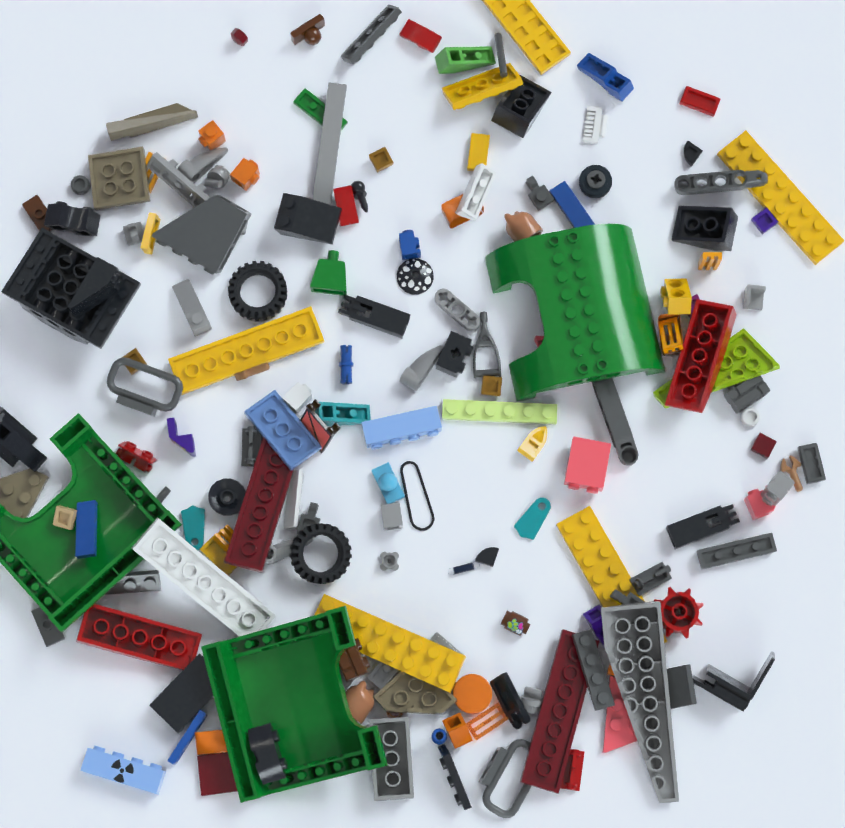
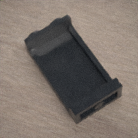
(184, 695)

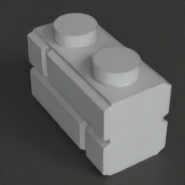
(777, 489)

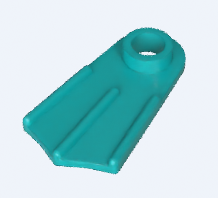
(532, 519)
(193, 525)

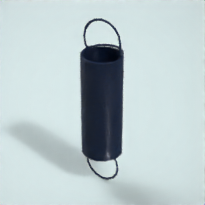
(463, 568)

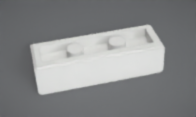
(476, 192)
(293, 501)

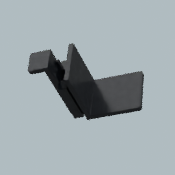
(17, 443)
(732, 690)

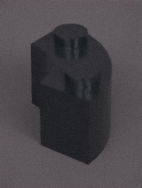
(65, 218)
(265, 747)

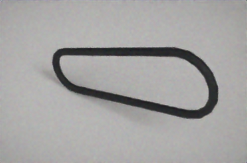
(425, 492)

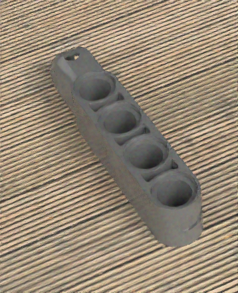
(750, 181)
(616, 421)

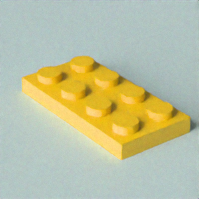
(481, 87)

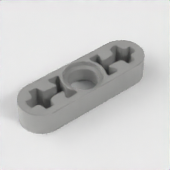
(443, 305)

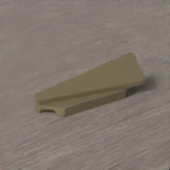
(150, 121)

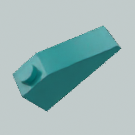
(343, 413)

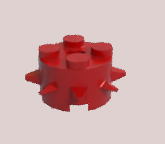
(688, 608)

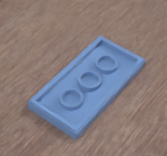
(282, 430)

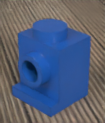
(409, 245)

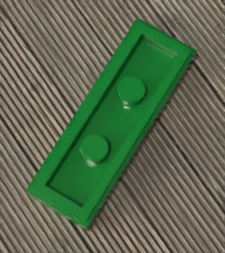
(313, 107)

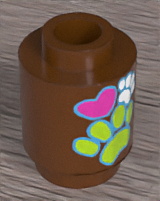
(515, 623)

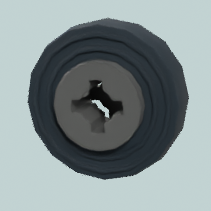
(591, 187)

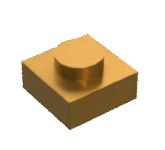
(381, 159)
(134, 355)
(491, 385)

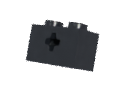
(454, 343)

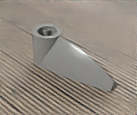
(201, 164)
(417, 372)
(281, 551)

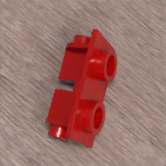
(143, 458)
(573, 771)

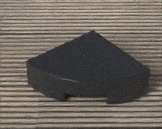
(691, 153)
(487, 556)

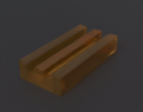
(473, 730)

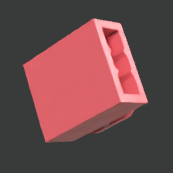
(587, 464)

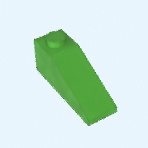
(461, 59)

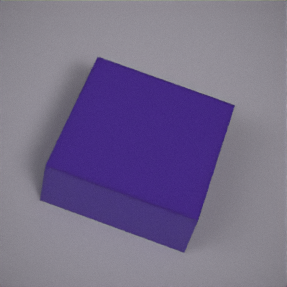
(764, 221)

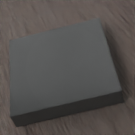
(681, 686)

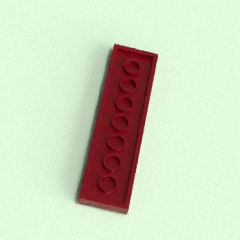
(259, 511)
(556, 718)

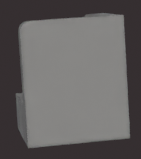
(754, 297)
(391, 516)

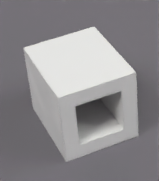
(298, 397)

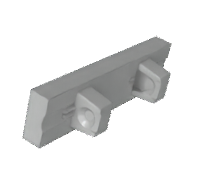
(176, 180)

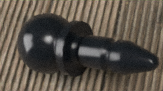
(359, 193)

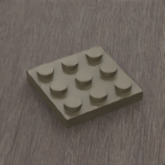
(119, 178)

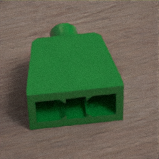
(330, 275)

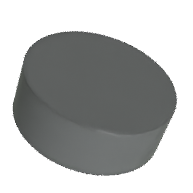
(80, 185)

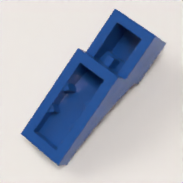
(606, 76)

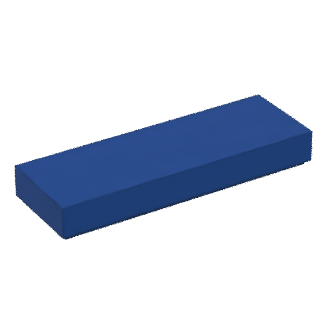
(570, 205)
(86, 529)
(187, 737)

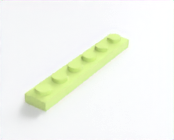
(499, 411)

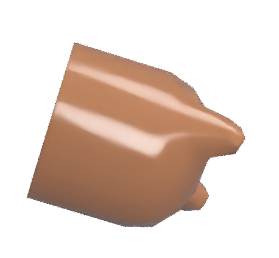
(521, 225)
(360, 701)

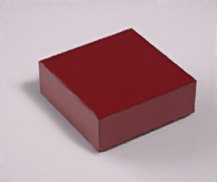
(763, 445)

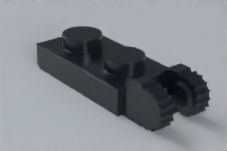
(510, 700)

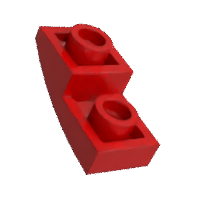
(420, 35)
(345, 200)

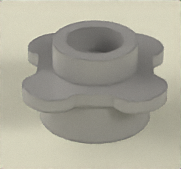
(393, 557)

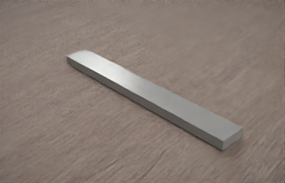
(329, 142)

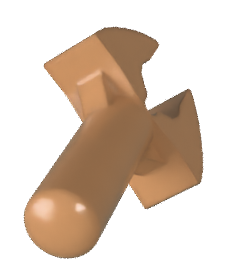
(251, 371)
(792, 471)

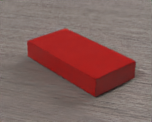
(700, 101)

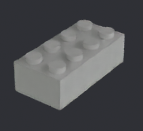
(396, 778)

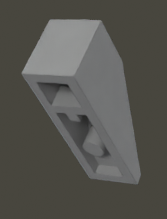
(191, 307)

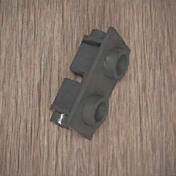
(250, 446)
(651, 578)

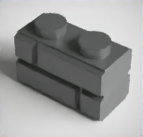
(746, 393)

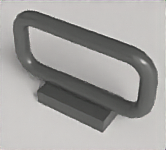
(137, 401)
(494, 772)

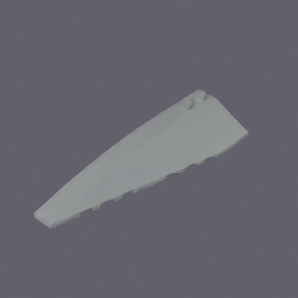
(638, 661)

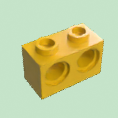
(676, 296)

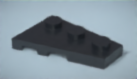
(453, 778)

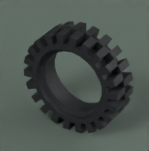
(250, 270)
(341, 563)

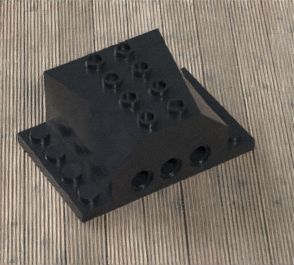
(50, 278)

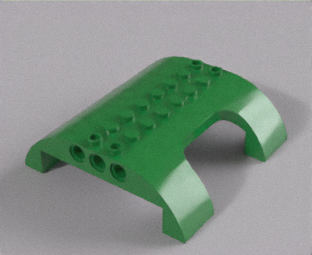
(588, 305)
(44, 555)
(295, 684)

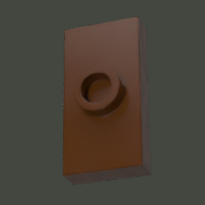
(37, 211)

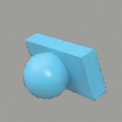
(388, 483)

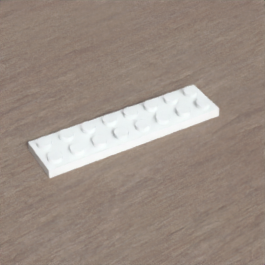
(202, 580)

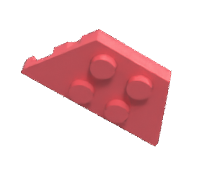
(617, 724)

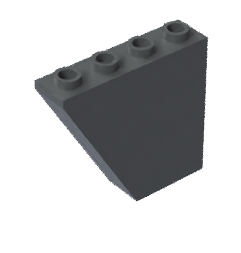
(206, 233)

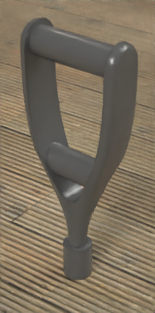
(485, 343)

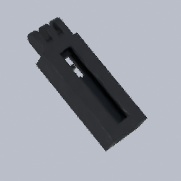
(381, 316)
(696, 527)

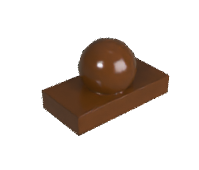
(309, 31)

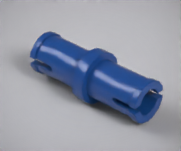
(346, 364)
(437, 741)

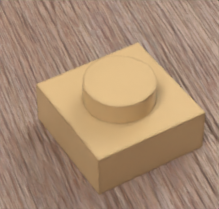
(64, 517)

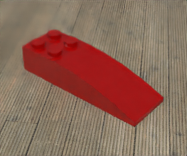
(701, 355)
(138, 637)

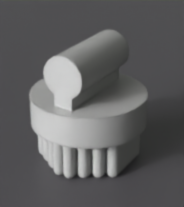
(217, 177)
(532, 699)

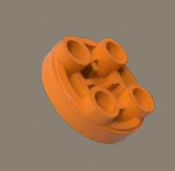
(472, 693)

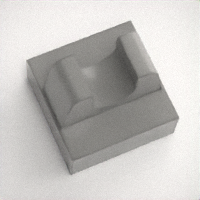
(133, 233)

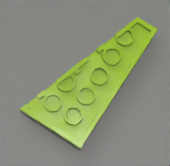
(741, 362)

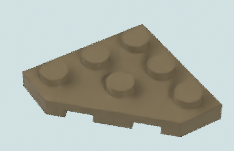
(21, 491)
(413, 696)

